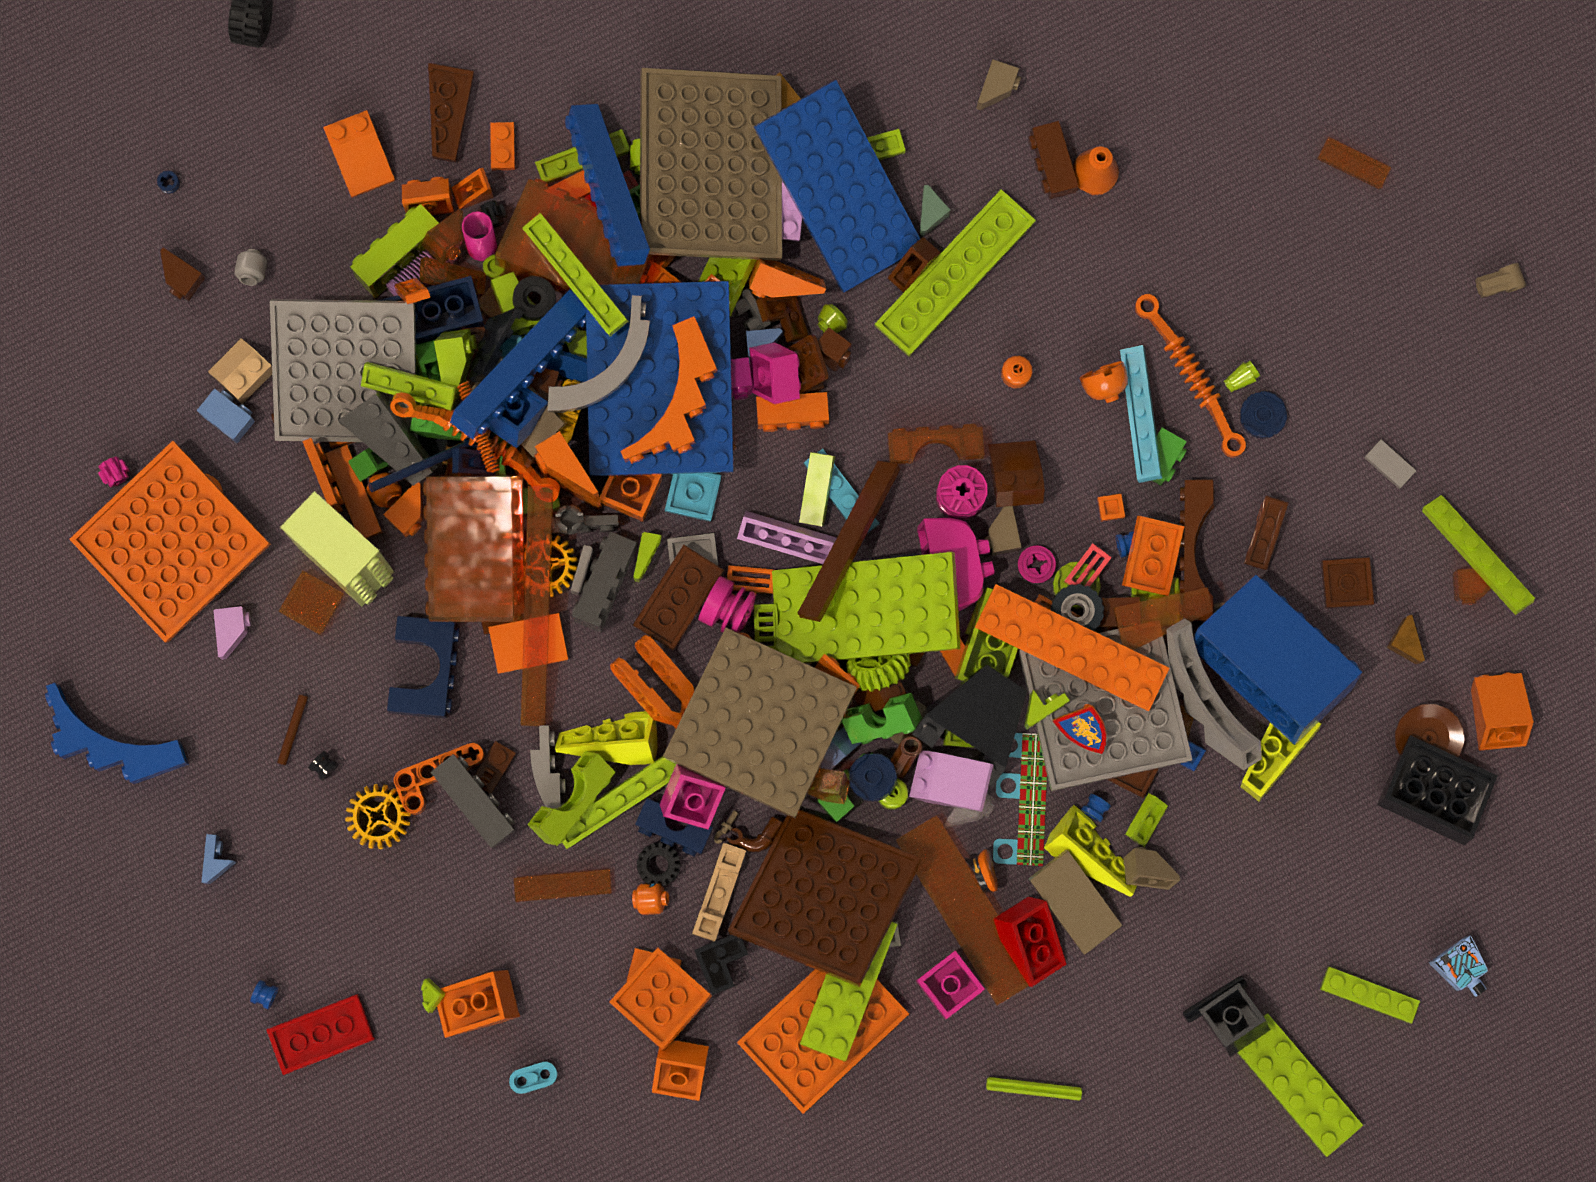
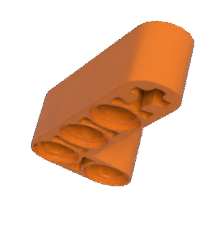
(419, 781)

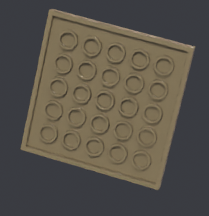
(760, 722)

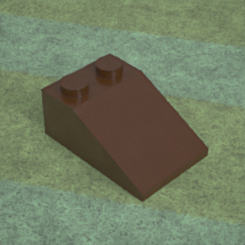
(1016, 473)

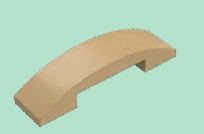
(719, 892)

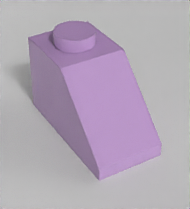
(230, 629)

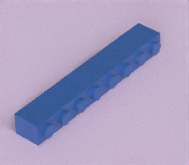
(607, 185)
(520, 366)

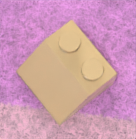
(241, 371)

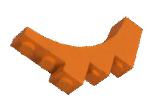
(687, 400)

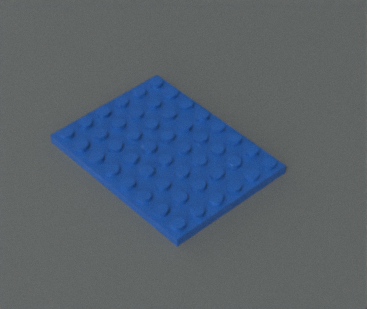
(650, 388)

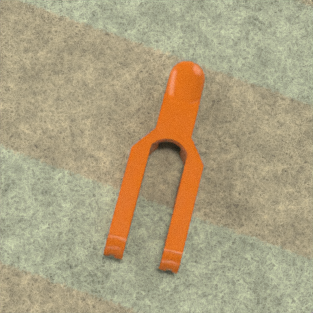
(666, 671)

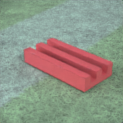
(1099, 553)

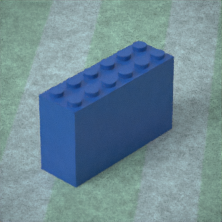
(1276, 659)

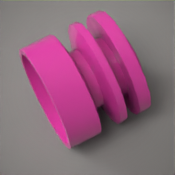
(949, 498)
(727, 607)

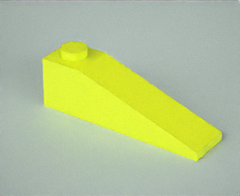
(621, 741)

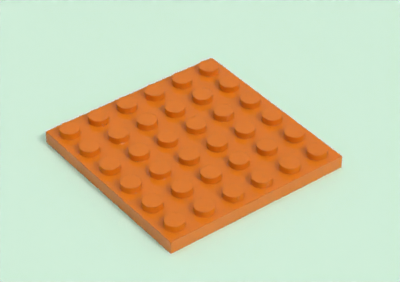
(170, 541)

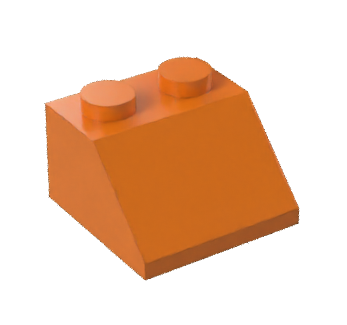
(432, 195)
(680, 1070)

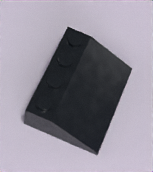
(1437, 790)

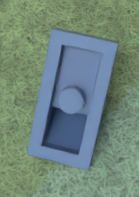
(212, 865)

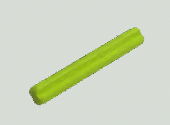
(1034, 1088)

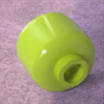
(898, 800)

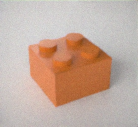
(631, 494)

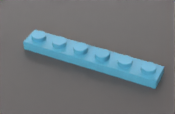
(1141, 415)

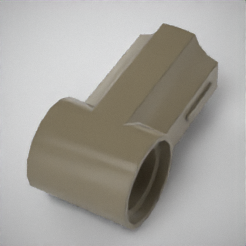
(1506, 279)

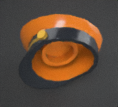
(984, 871)

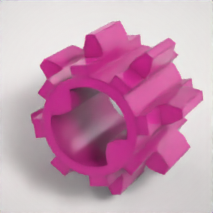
(113, 471)

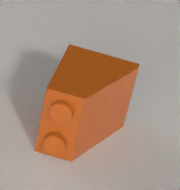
(1501, 711)

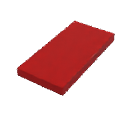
(320, 1034)

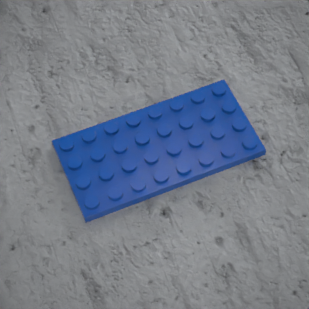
(838, 185)

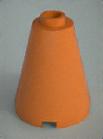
(1096, 170)

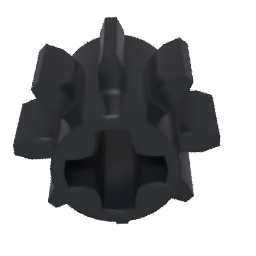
(495, 212)

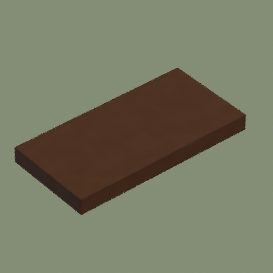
(678, 597)

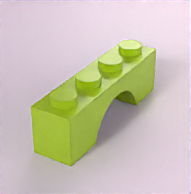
(590, 777)

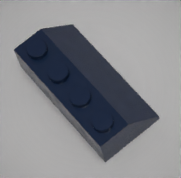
(448, 309)

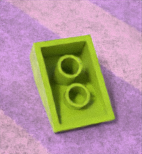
(454, 356)

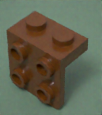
(812, 367)

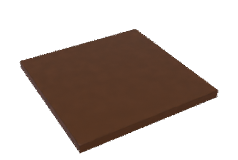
(825, 896)

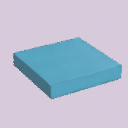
(693, 495)

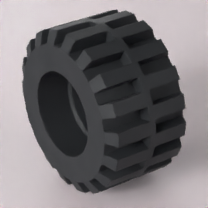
(249, 22)

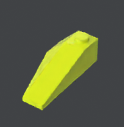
(1092, 854)

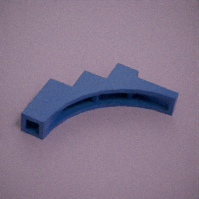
(77, 737)

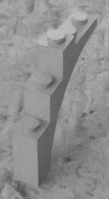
(1203, 703)

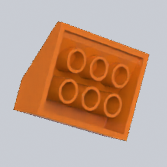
(559, 463)

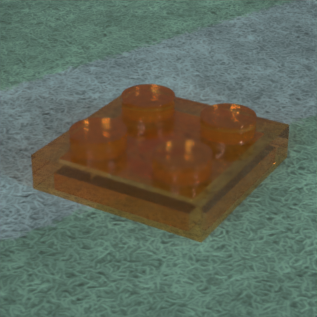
(311, 603)

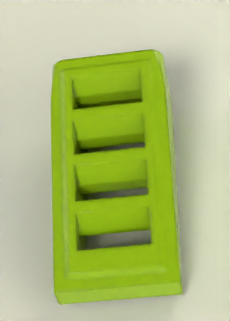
(647, 549)
(763, 608)

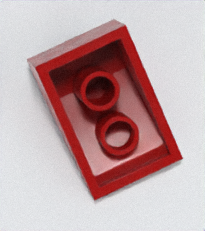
(1031, 939)

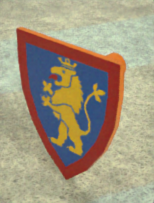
(1084, 728)

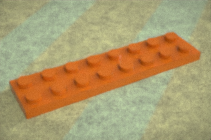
(1072, 647)

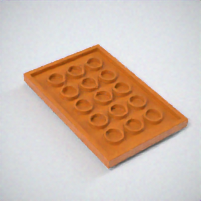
(804, 1072)

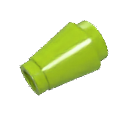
(1242, 376)

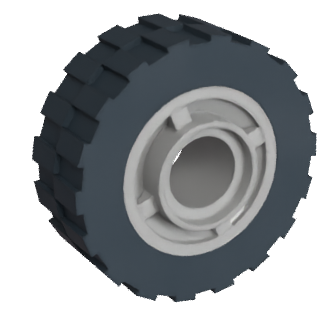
(1083, 597)

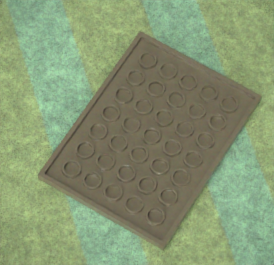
(704, 167)

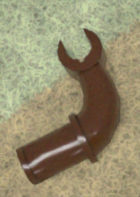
(762, 841)

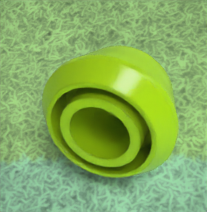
(833, 318)

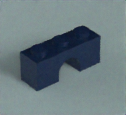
(652, 821)

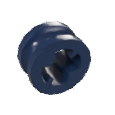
(170, 188)

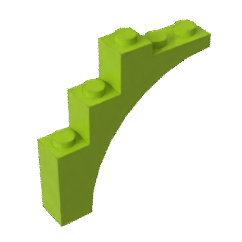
(503, 289)

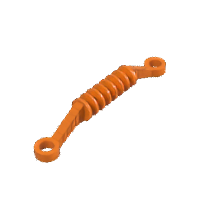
(1210, 401)
(443, 417)

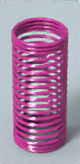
(478, 224)

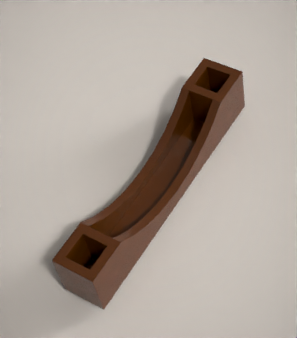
(1198, 505)

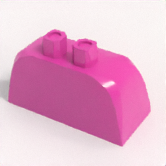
(956, 536)

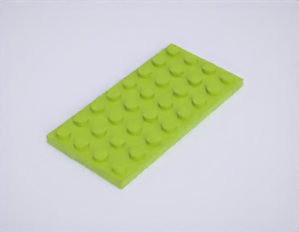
(876, 612)

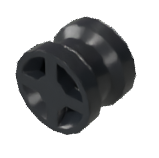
(323, 765)

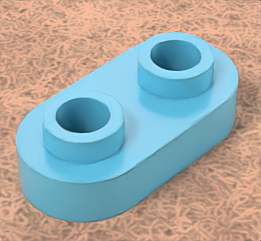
(533, 1077)

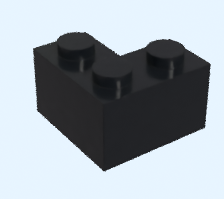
(714, 960)

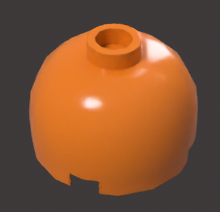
(1106, 382)

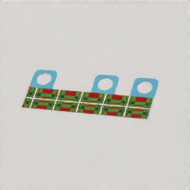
(1032, 803)

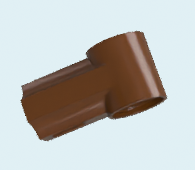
(905, 755)

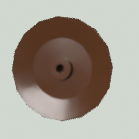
(1432, 725)

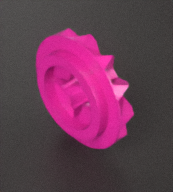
(1041, 554)

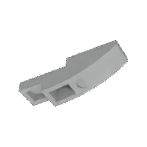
(548, 784)

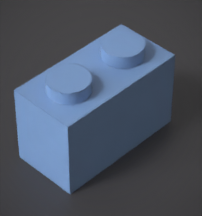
(225, 415)

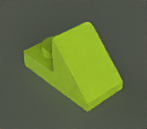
(1037, 711)

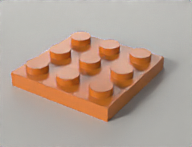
(660, 999)

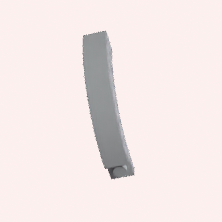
(603, 385)

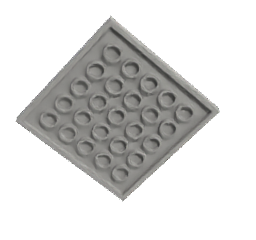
(322, 357)
(1135, 737)

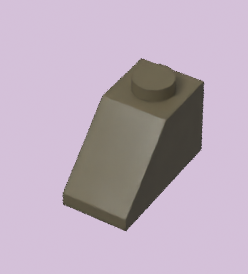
(998, 84)
(1003, 533)
(1148, 870)

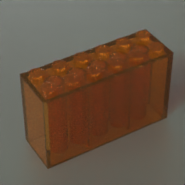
(577, 226)
(474, 548)

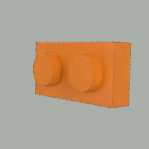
(502, 146)

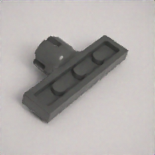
(571, 521)

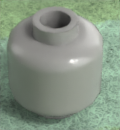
(250, 267)

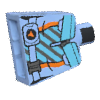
(1462, 966)

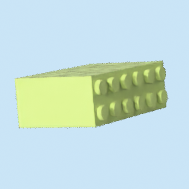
(338, 549)

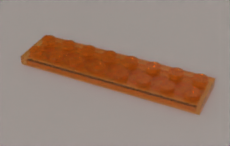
(963, 907)

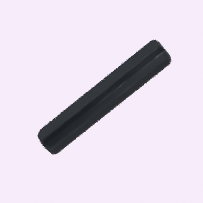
(1193, 1012)

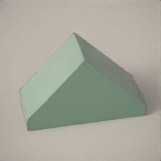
(932, 211)

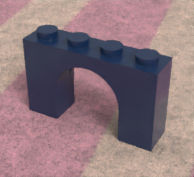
(433, 699)

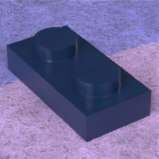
(469, 462)

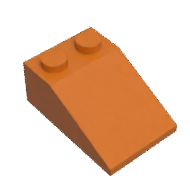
(359, 154)
(781, 280)
(477, 1003)

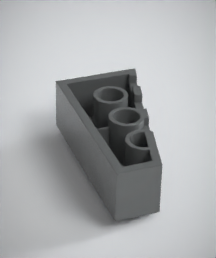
(387, 435)
(604, 582)
(473, 801)

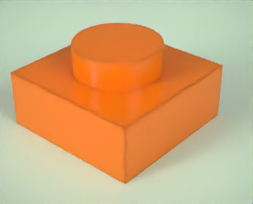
(1111, 507)

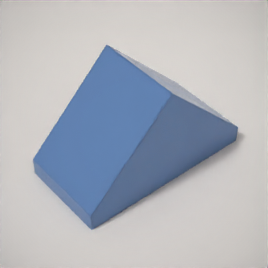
(762, 337)

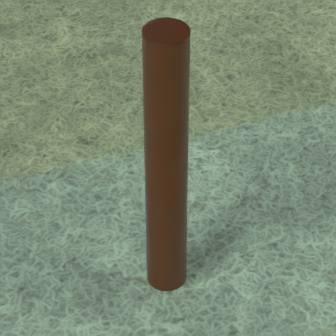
(292, 730)

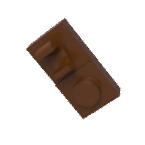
(495, 766)

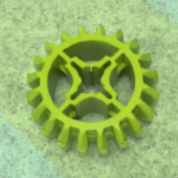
(878, 671)

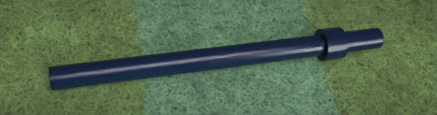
(420, 466)

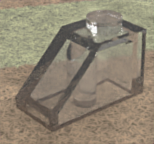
(964, 816)

